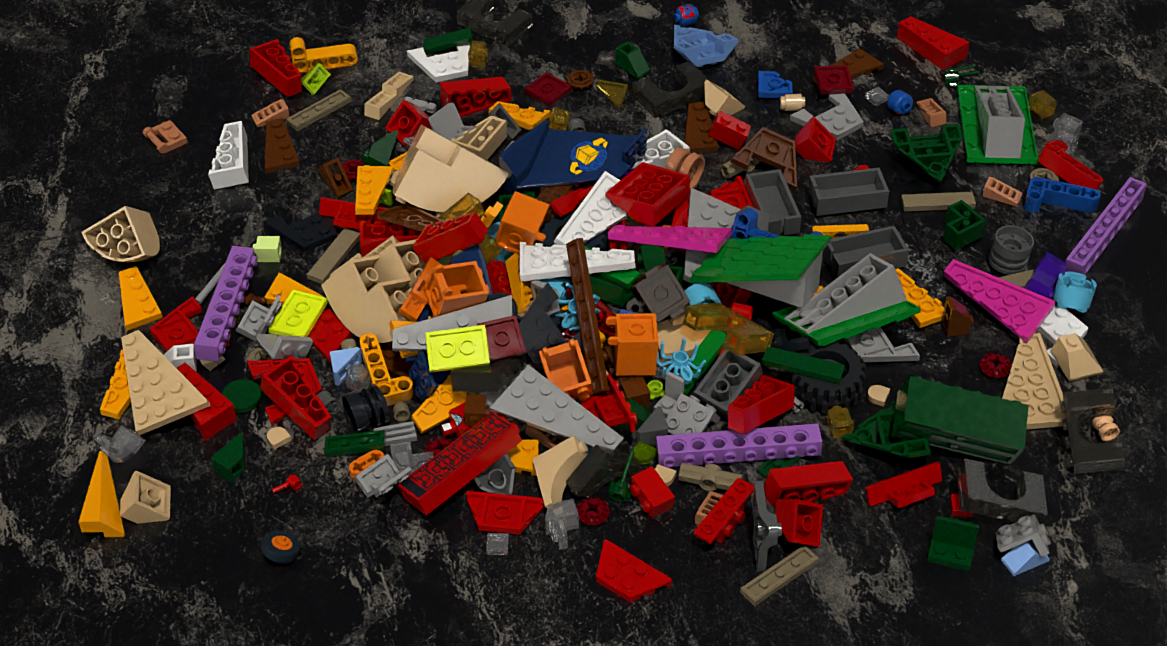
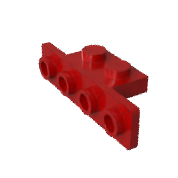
(570, 201)
(345, 215)
(614, 408)
(906, 487)
(726, 513)

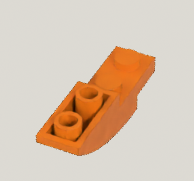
(416, 298)

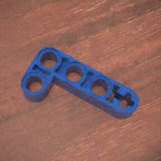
(1060, 194)

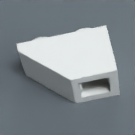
(182, 354)

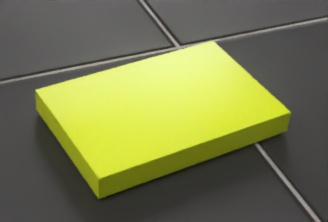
(298, 314)
(457, 348)

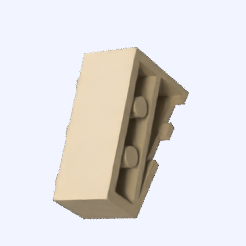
(484, 137)

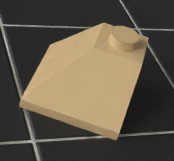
(720, 100)
(1075, 357)
(145, 500)

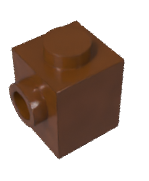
(475, 409)

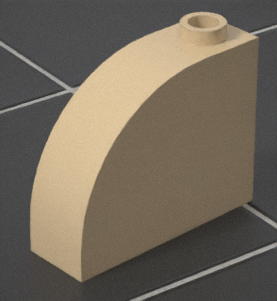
(673, 336)

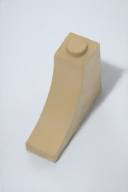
(556, 466)

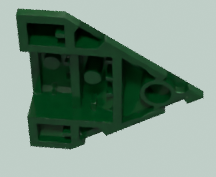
(930, 152)
(877, 434)

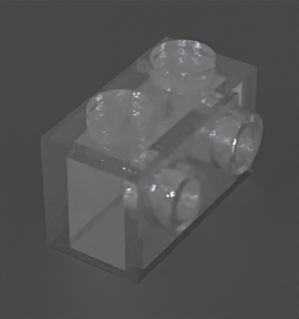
(1067, 130)

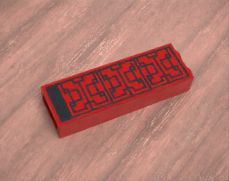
(460, 462)

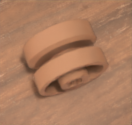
(687, 163)

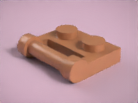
(169, 133)

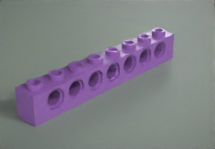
(1106, 227)
(225, 304)
(735, 447)

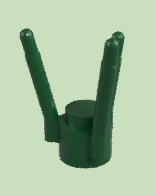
(952, 76)
(620, 491)

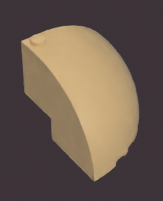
(442, 172)
(373, 288)

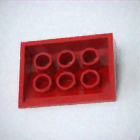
(650, 192)

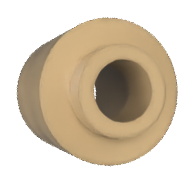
(792, 102)

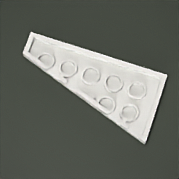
(594, 214)
(553, 262)

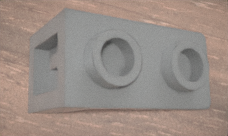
(673, 388)

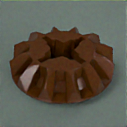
(586, 77)

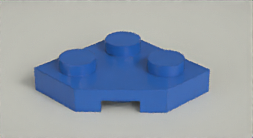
(772, 86)

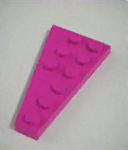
(678, 236)
(1010, 304)

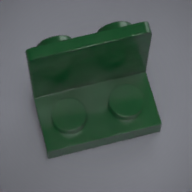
(953, 543)

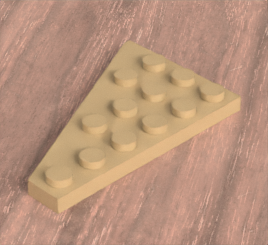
(1035, 384)
(156, 386)

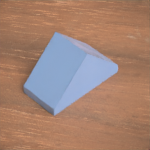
(342, 360)
(1023, 558)

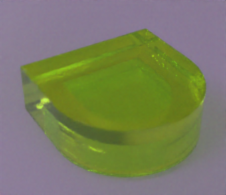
(644, 453)

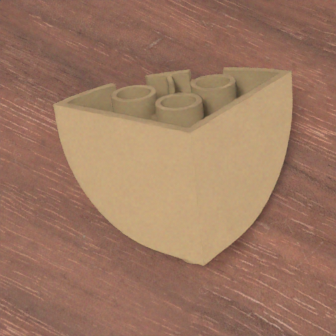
(124, 236)

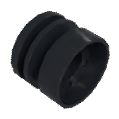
(369, 407)

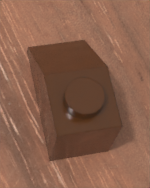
(335, 177)
(956, 318)

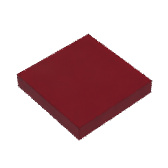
(833, 79)
(548, 89)
(504, 338)

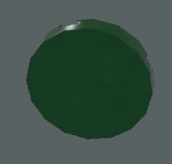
(243, 394)

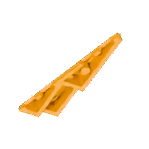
(520, 290)
(101, 505)

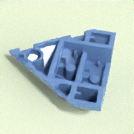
(702, 46)

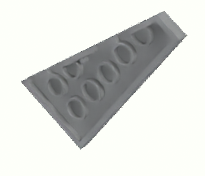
(709, 213)
(413, 336)
(548, 408)

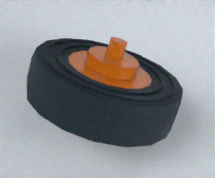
(280, 546)

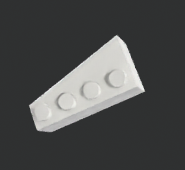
(660, 148)
(231, 160)

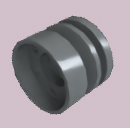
(1011, 249)

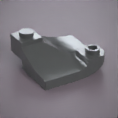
(765, 525)

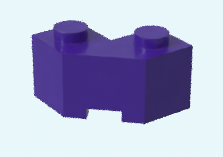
(1046, 275)

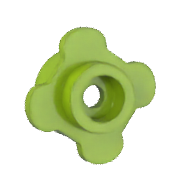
(656, 389)

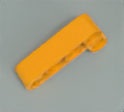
(328, 57)
(379, 369)

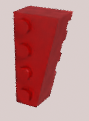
(760, 404)
(218, 414)
(807, 482)

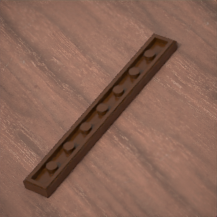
(587, 315)

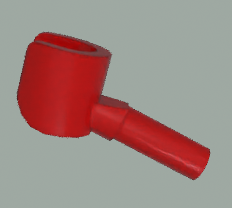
(292, 481)

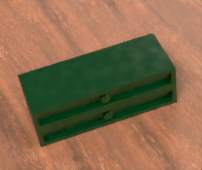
(961, 420)

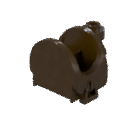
(658, 293)

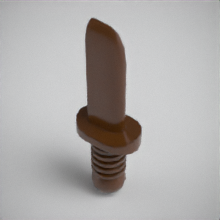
(248, 299)

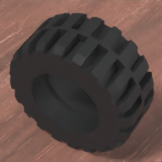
(823, 395)

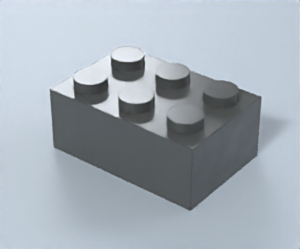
(727, 380)

